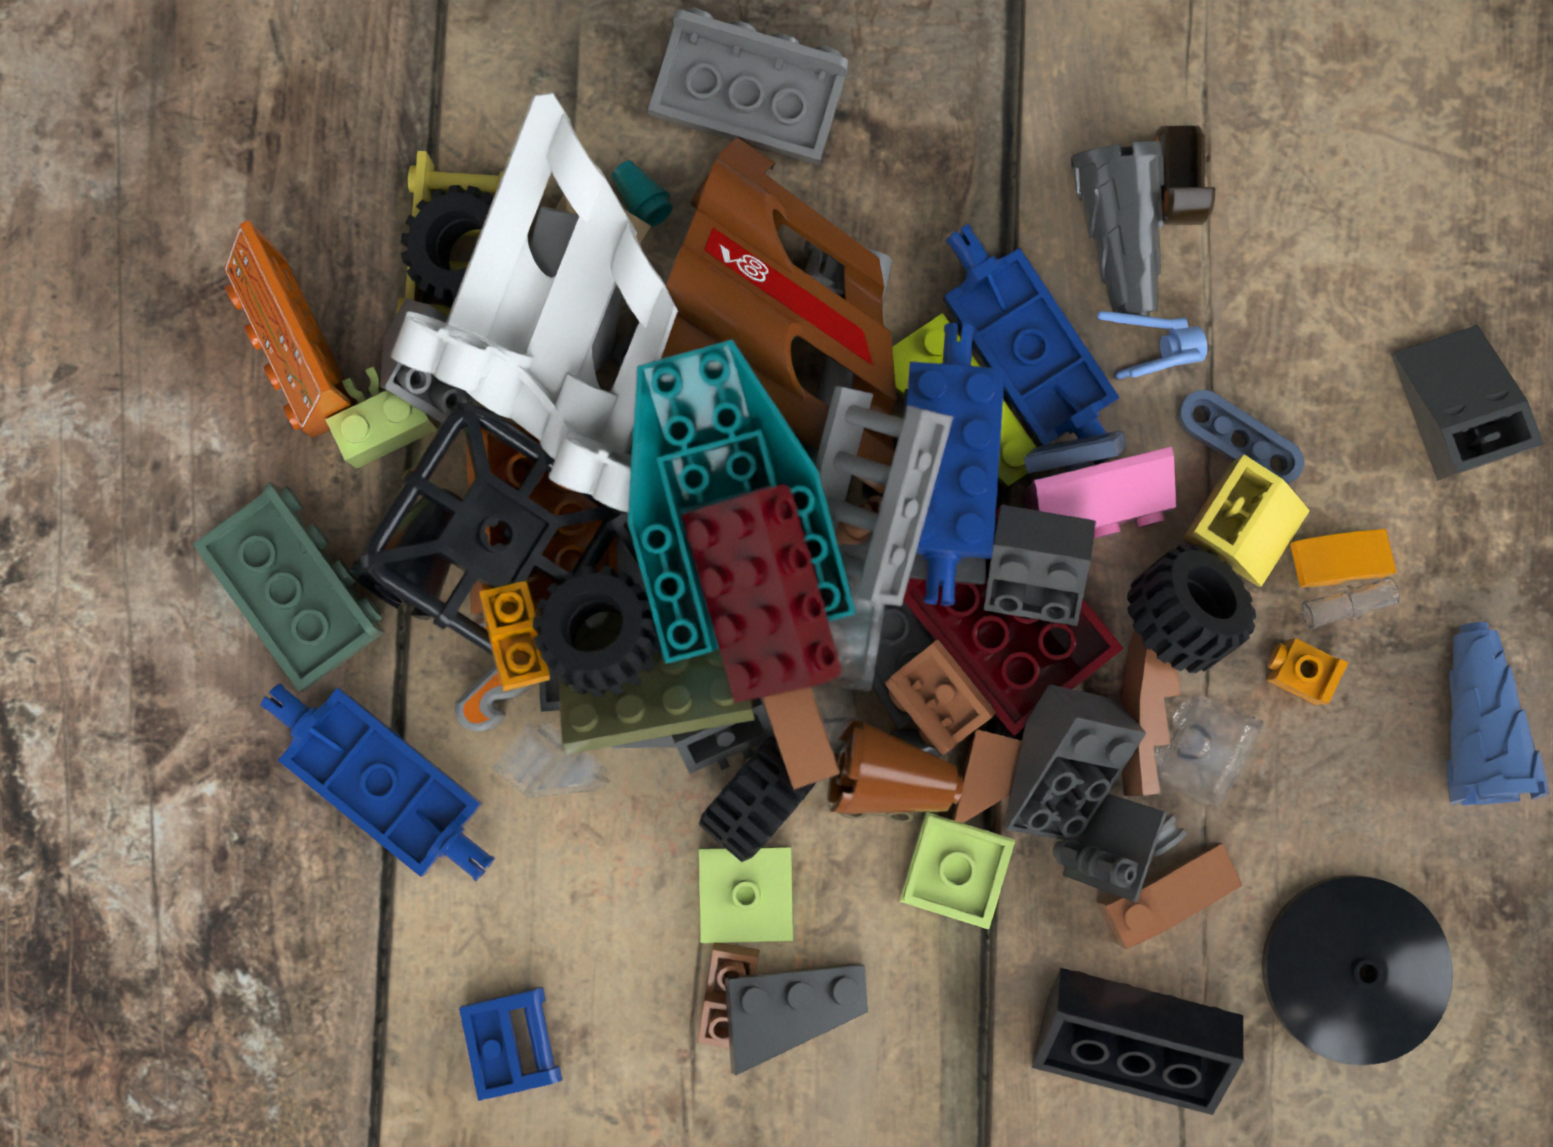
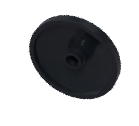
(1316, 961)

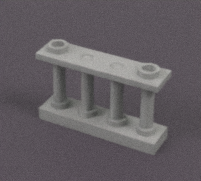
(907, 484)

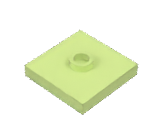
(957, 870)
(745, 898)

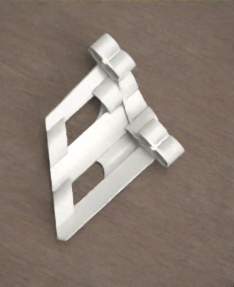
(528, 337)

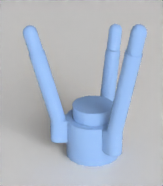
(1179, 347)

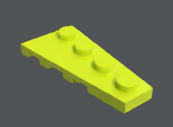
(927, 346)

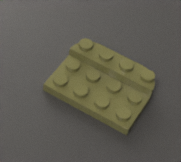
(667, 702)

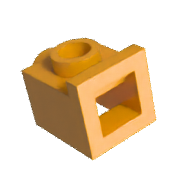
(1286, 672)

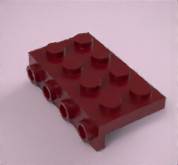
(762, 594)

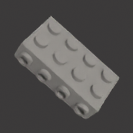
(749, 85)

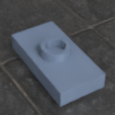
(1075, 453)

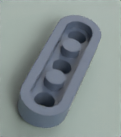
(1224, 420)

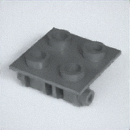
(1113, 847)

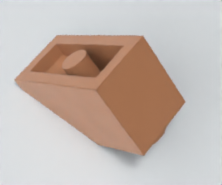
(986, 773)

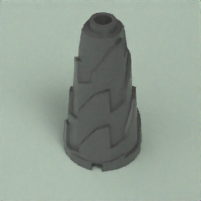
(1124, 218)

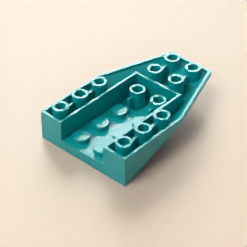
(704, 439)

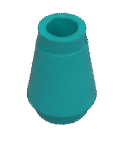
(642, 194)

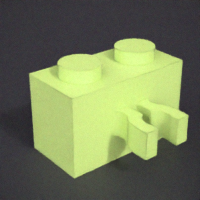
(377, 423)

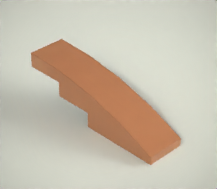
(1143, 695)
(801, 736)

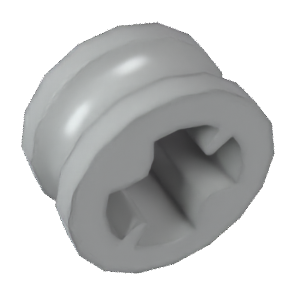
(1169, 836)

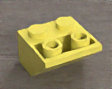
(1248, 519)

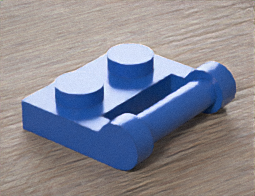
(495, 1049)

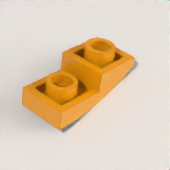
(1343, 557)
(511, 633)

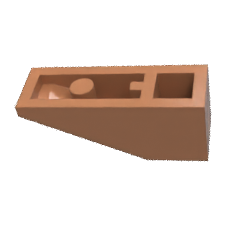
(1171, 897)

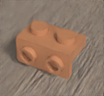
(939, 698)

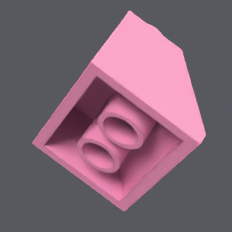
(1111, 492)

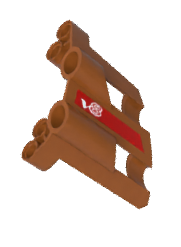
(743, 288)

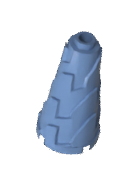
(1489, 731)

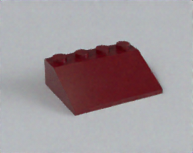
(1012, 655)

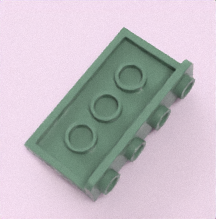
(290, 586)

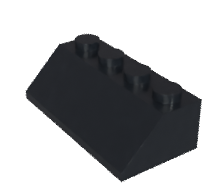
(1139, 1041)

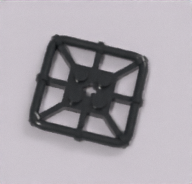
(464, 535)

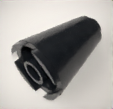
(429, 572)

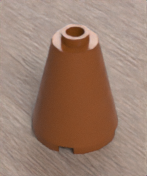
(889, 775)

